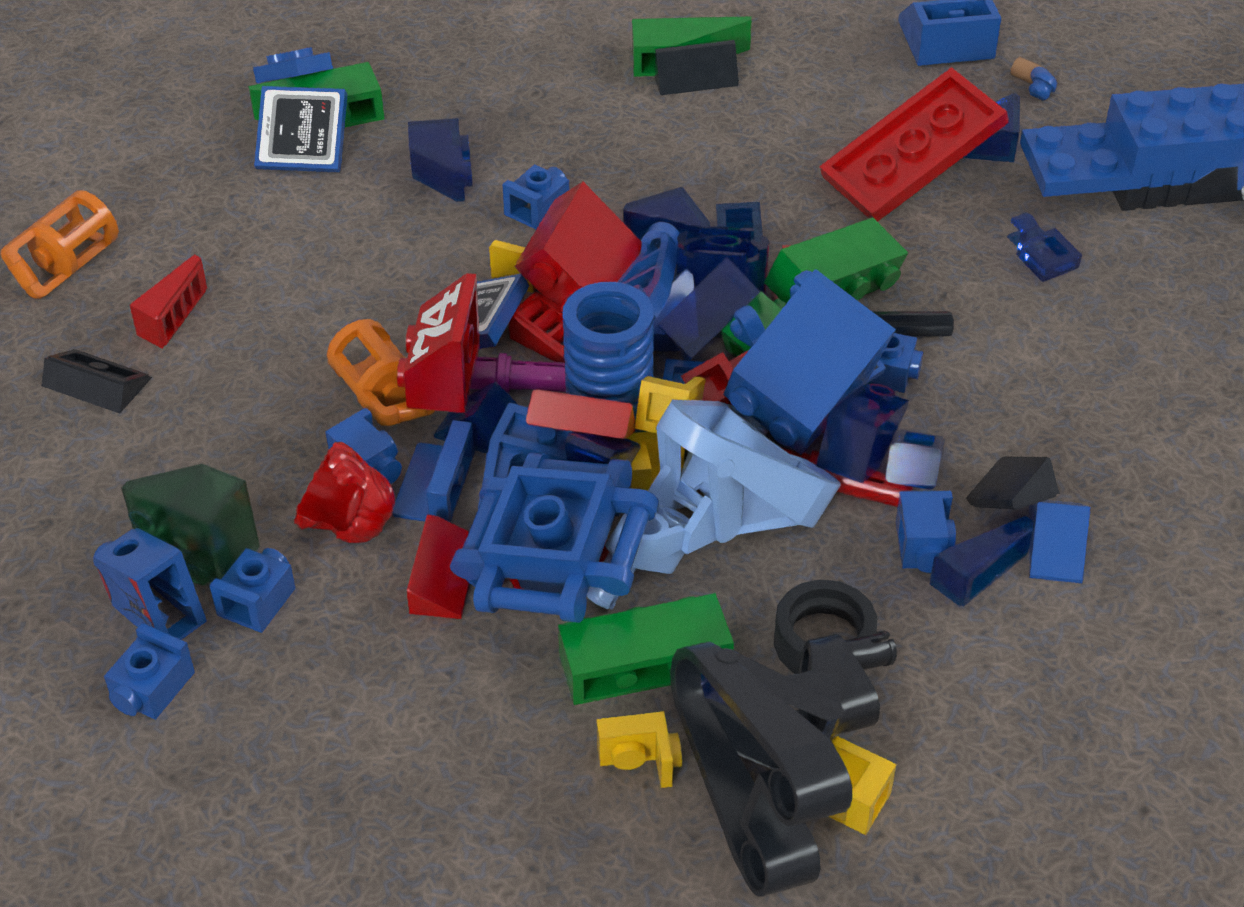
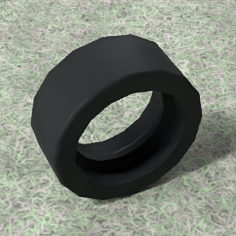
(815, 598)

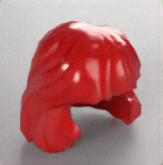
(346, 497)

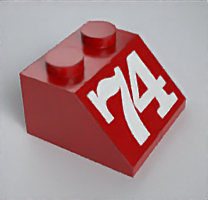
(442, 349)

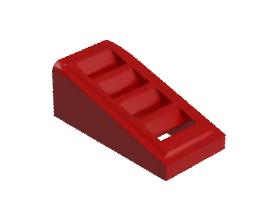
(169, 302)
(532, 321)

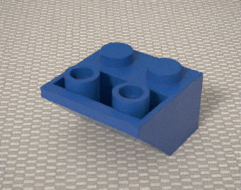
(951, 30)

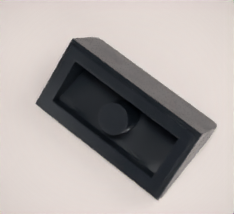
(696, 67)
(93, 379)
(1015, 483)

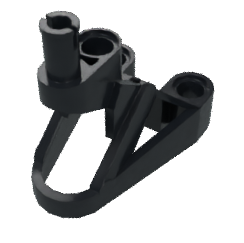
(806, 775)

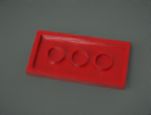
(914, 144)

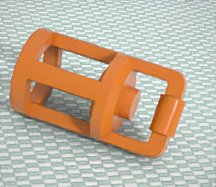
(54, 248)
(375, 377)

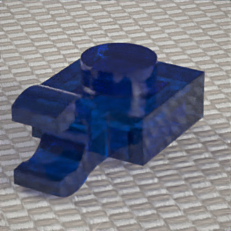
(1044, 253)

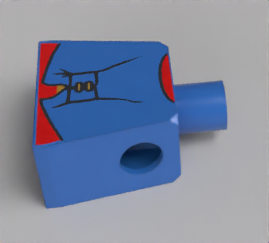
(143, 561)

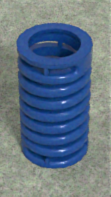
(608, 342)

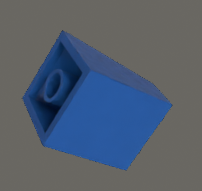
(808, 362)

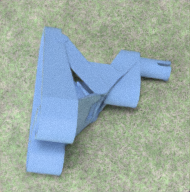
(745, 484)

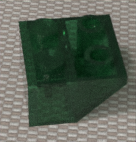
(197, 512)

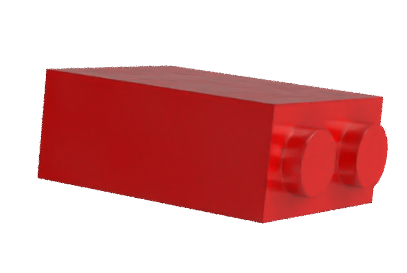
(577, 246)

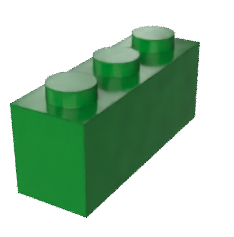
(853, 257)
(636, 647)

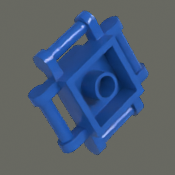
(549, 533)

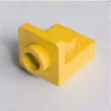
(637, 739)

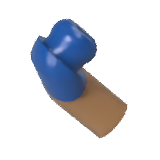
(1040, 78)

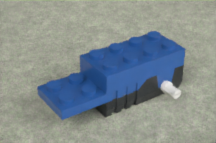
(1150, 150)

